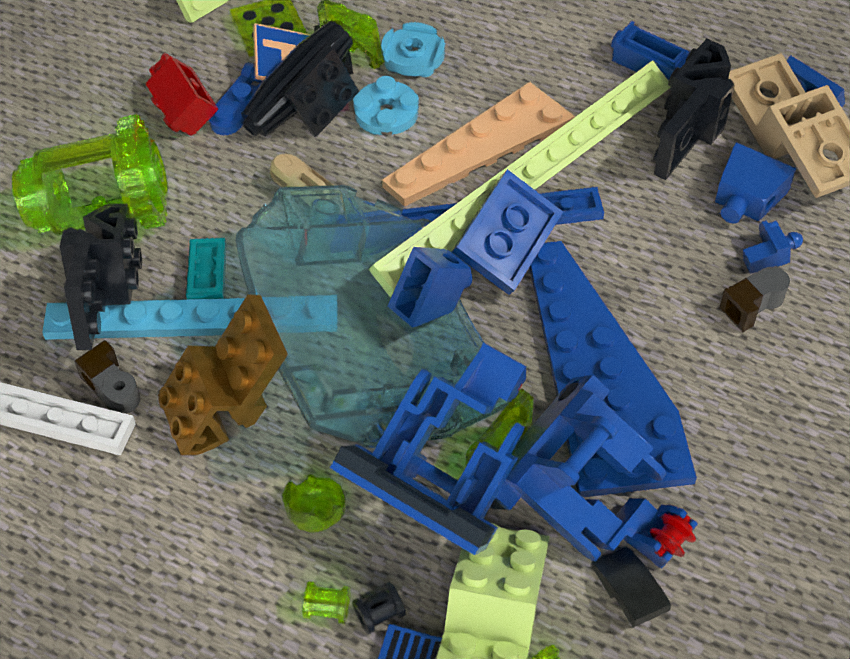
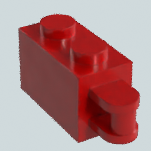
(180, 95)

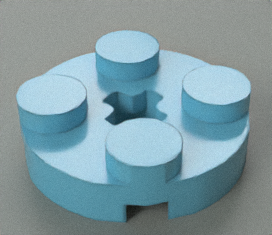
(420, 63)
(386, 92)

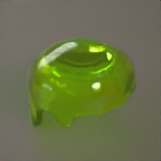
(318, 492)

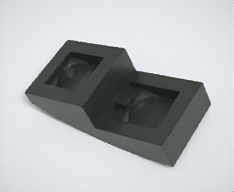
(632, 586)

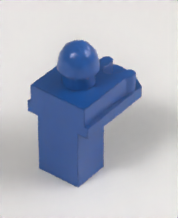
(774, 249)

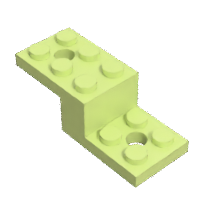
(495, 598)

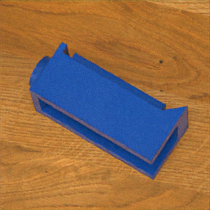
(637, 48)

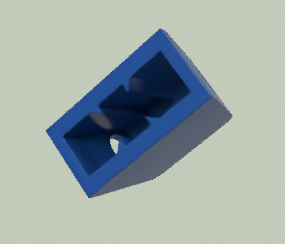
(752, 184)
(429, 285)

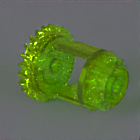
(138, 169)

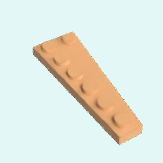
(501, 129)

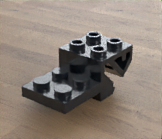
(695, 106)
(99, 268)

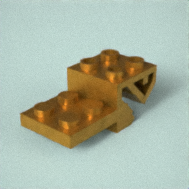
(223, 379)

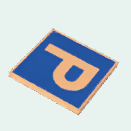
(272, 46)

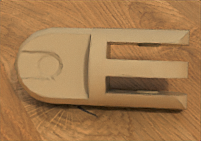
(292, 172)

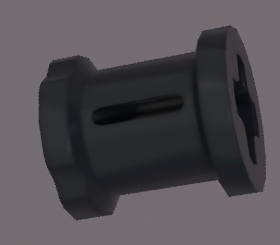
(378, 607)

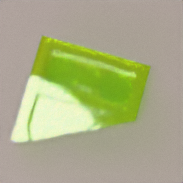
(359, 27)
(517, 411)

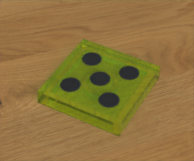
(266, 12)

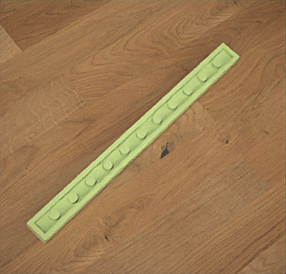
(533, 167)

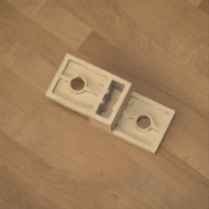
(795, 122)

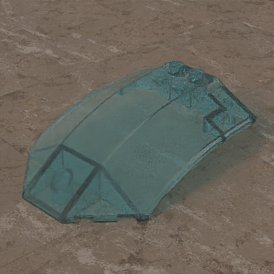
(343, 344)

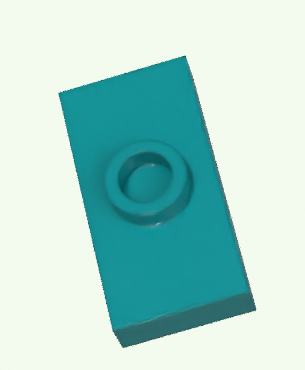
(206, 268)

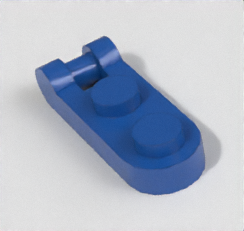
(230, 106)

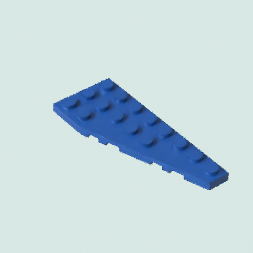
(587, 341)

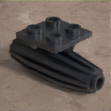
(305, 83)

